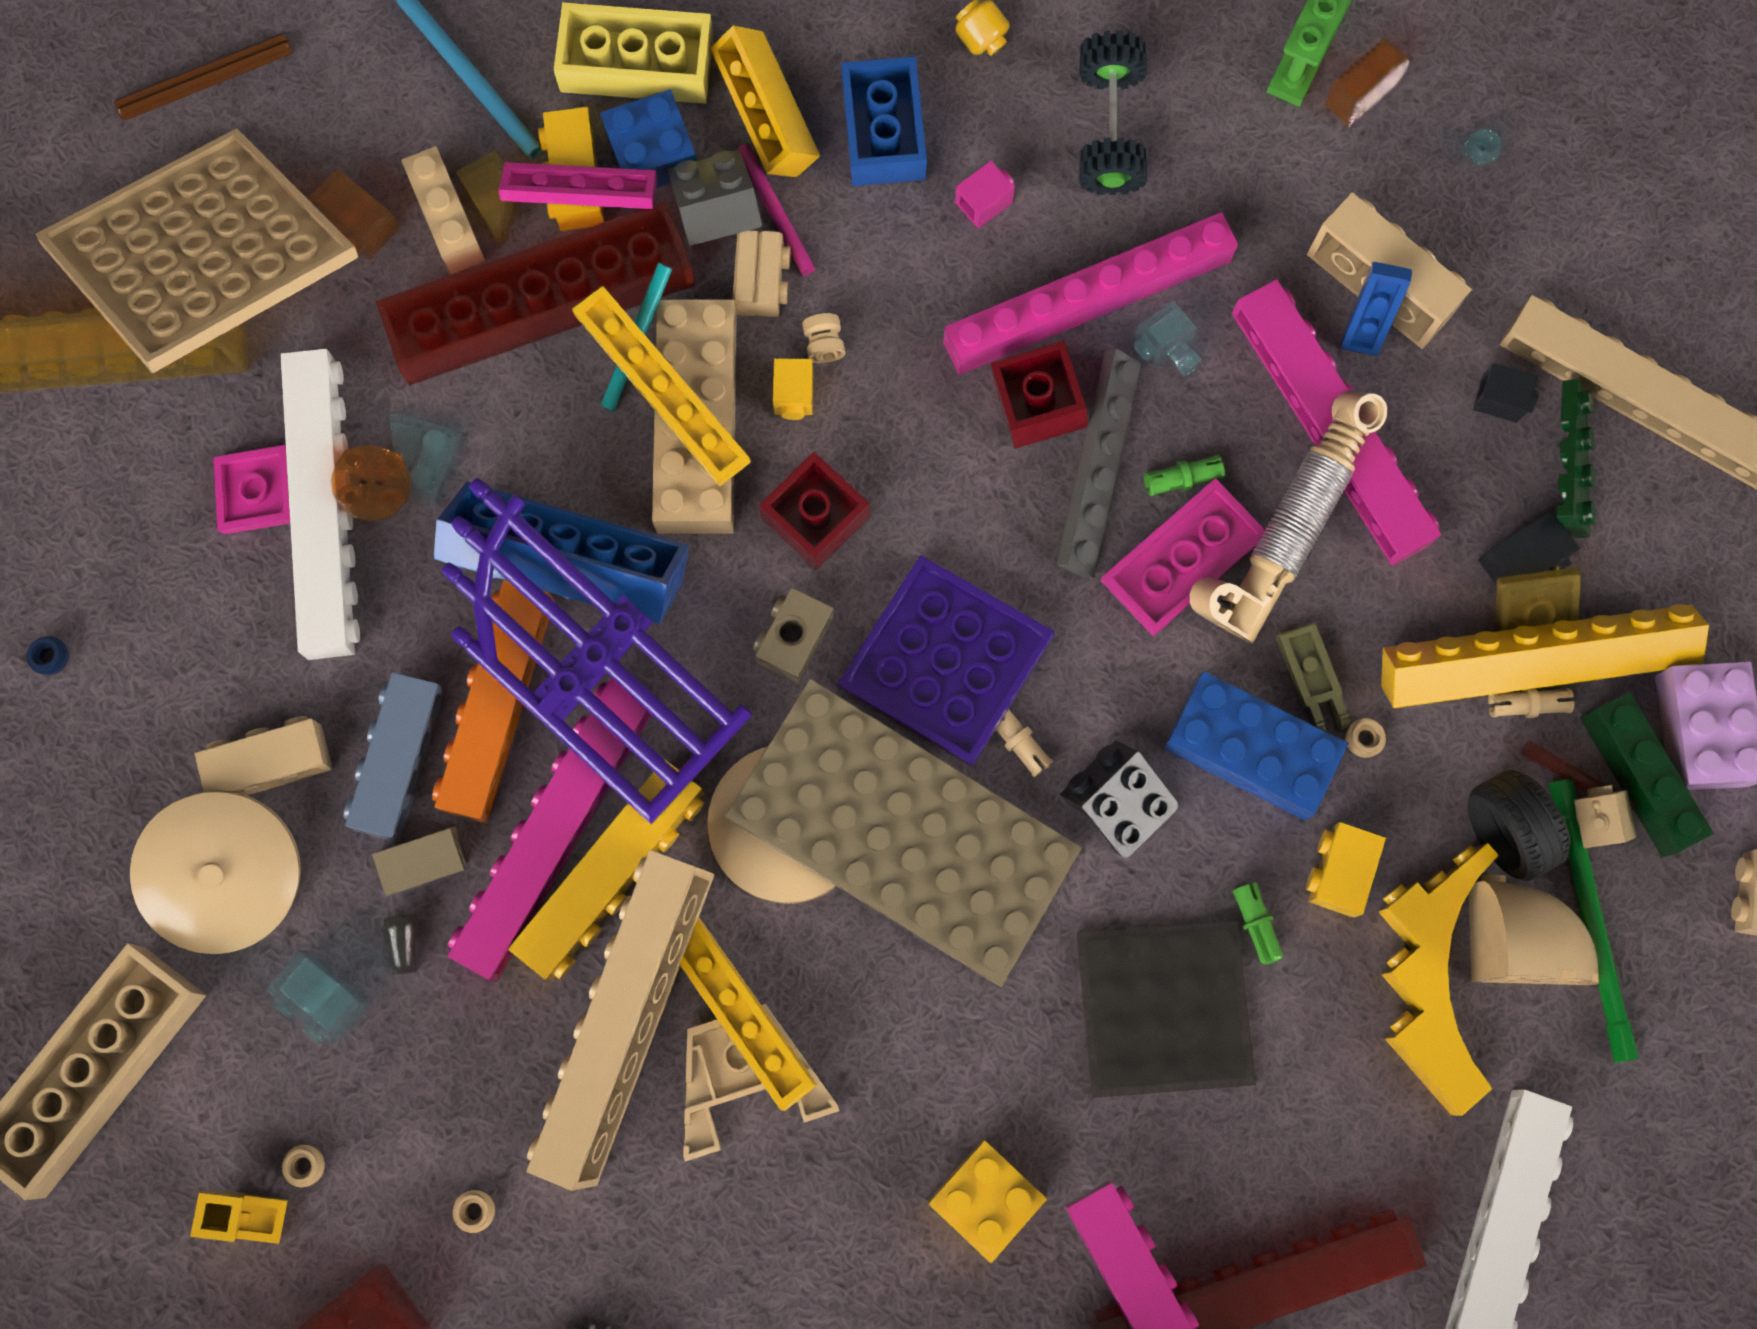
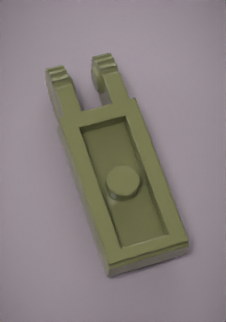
(1313, 675)

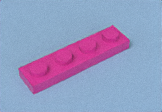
(578, 185)

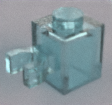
(1166, 337)

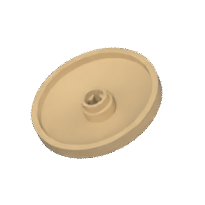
(747, 859)
(215, 872)

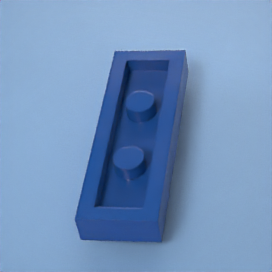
(1376, 308)

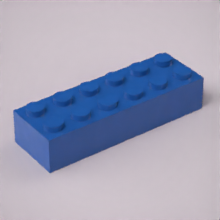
(608, 554)

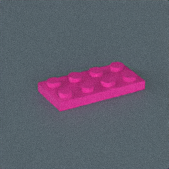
(1194, 543)

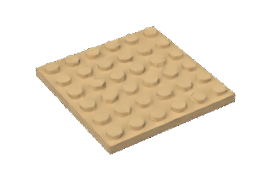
(196, 248)

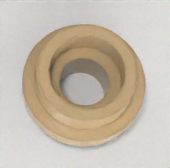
(1377, 735)
(290, 1165)
(461, 1215)

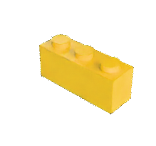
(570, 142)

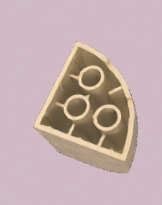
(1527, 937)

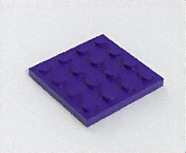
(946, 660)

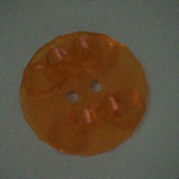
(372, 465)

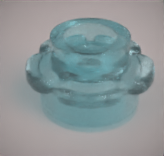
(1486, 138)

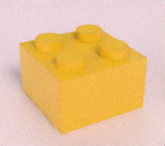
(987, 1201)

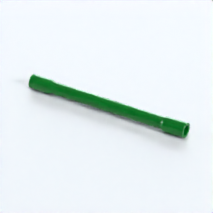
(1617, 1025)

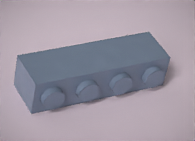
(394, 757)

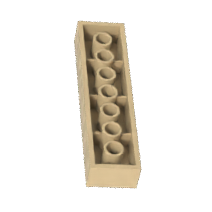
(619, 1022)

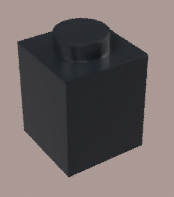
(1506, 393)

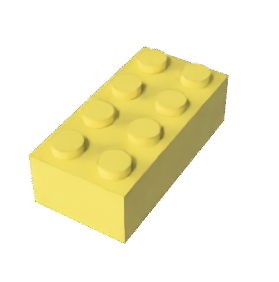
(633, 52)

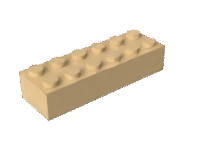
(701, 348)
(90, 1068)

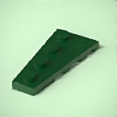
(1578, 509)

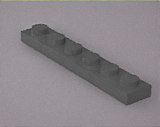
(1099, 464)

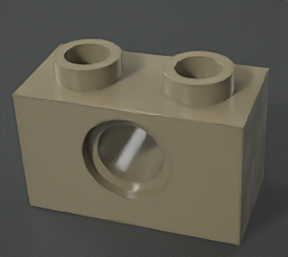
(793, 658)

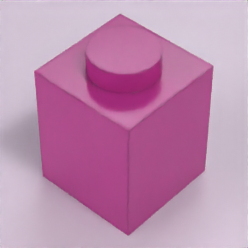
(985, 193)

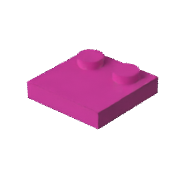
(251, 490)

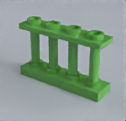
(1307, 48)

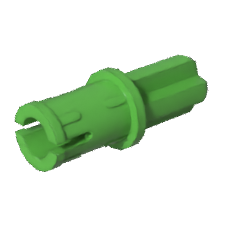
(1258, 923)

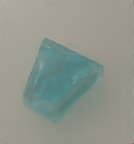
(427, 454)

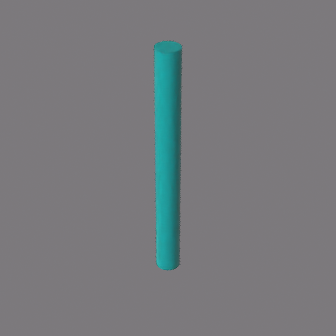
(643, 321)

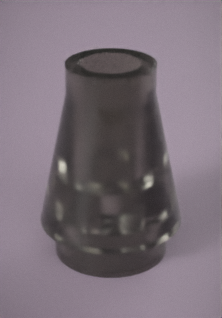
(401, 940)

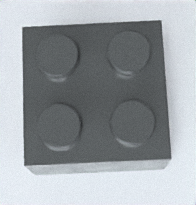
(714, 197)

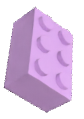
(1710, 723)

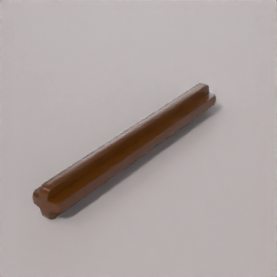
(203, 76)

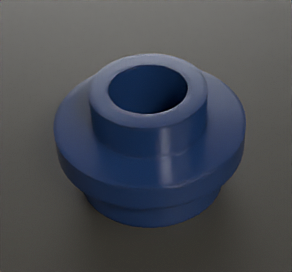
(39, 648)

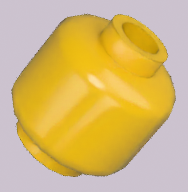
(982, 27)

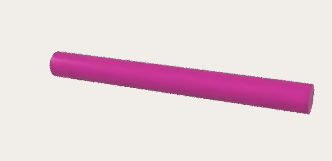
(776, 211)

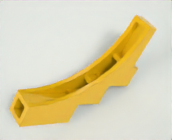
(1430, 1036)

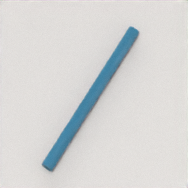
(472, 77)

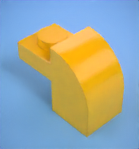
(238, 1216)

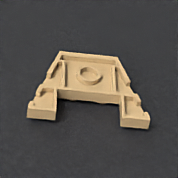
(721, 1074)

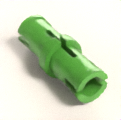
(1184, 475)

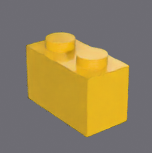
(1345, 869)

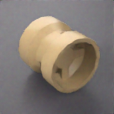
(823, 338)

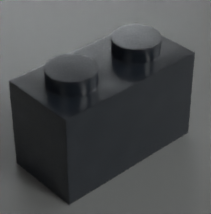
(1535, 549)

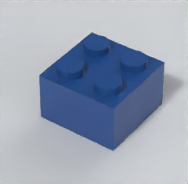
(648, 135)

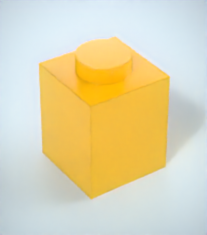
(793, 388)

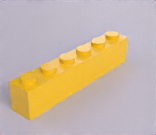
(600, 882)

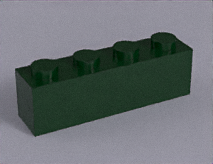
(1647, 775)

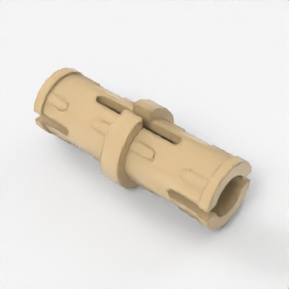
(1531, 702)
(1022, 743)

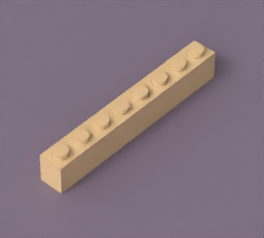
(1636, 387)

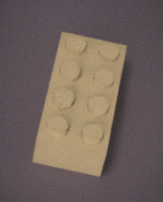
(1359, 236)

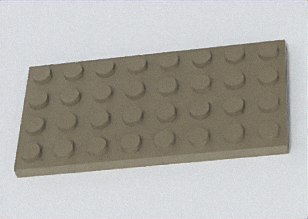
(903, 832)

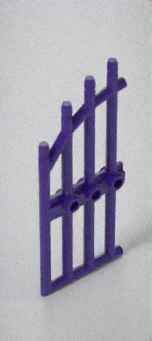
(587, 663)

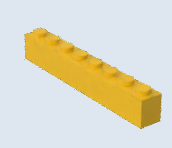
(1543, 655)

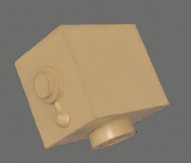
(1605, 817)

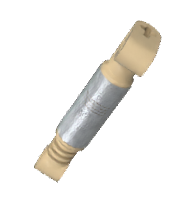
(1298, 517)

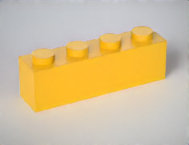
(765, 102)

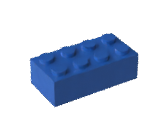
(1255, 746)

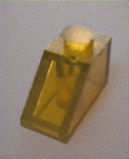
(481, 184)

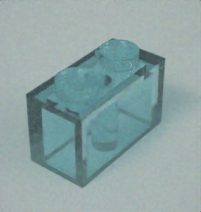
(316, 998)

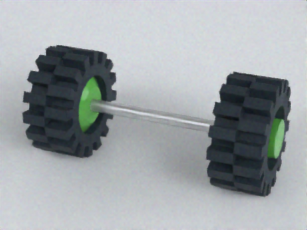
(1113, 63)

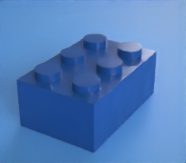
(883, 121)

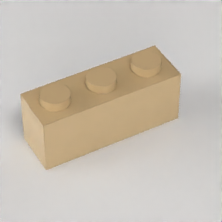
(443, 210)
(265, 758)

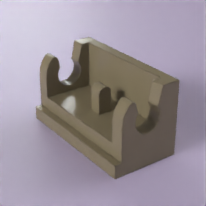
(419, 861)

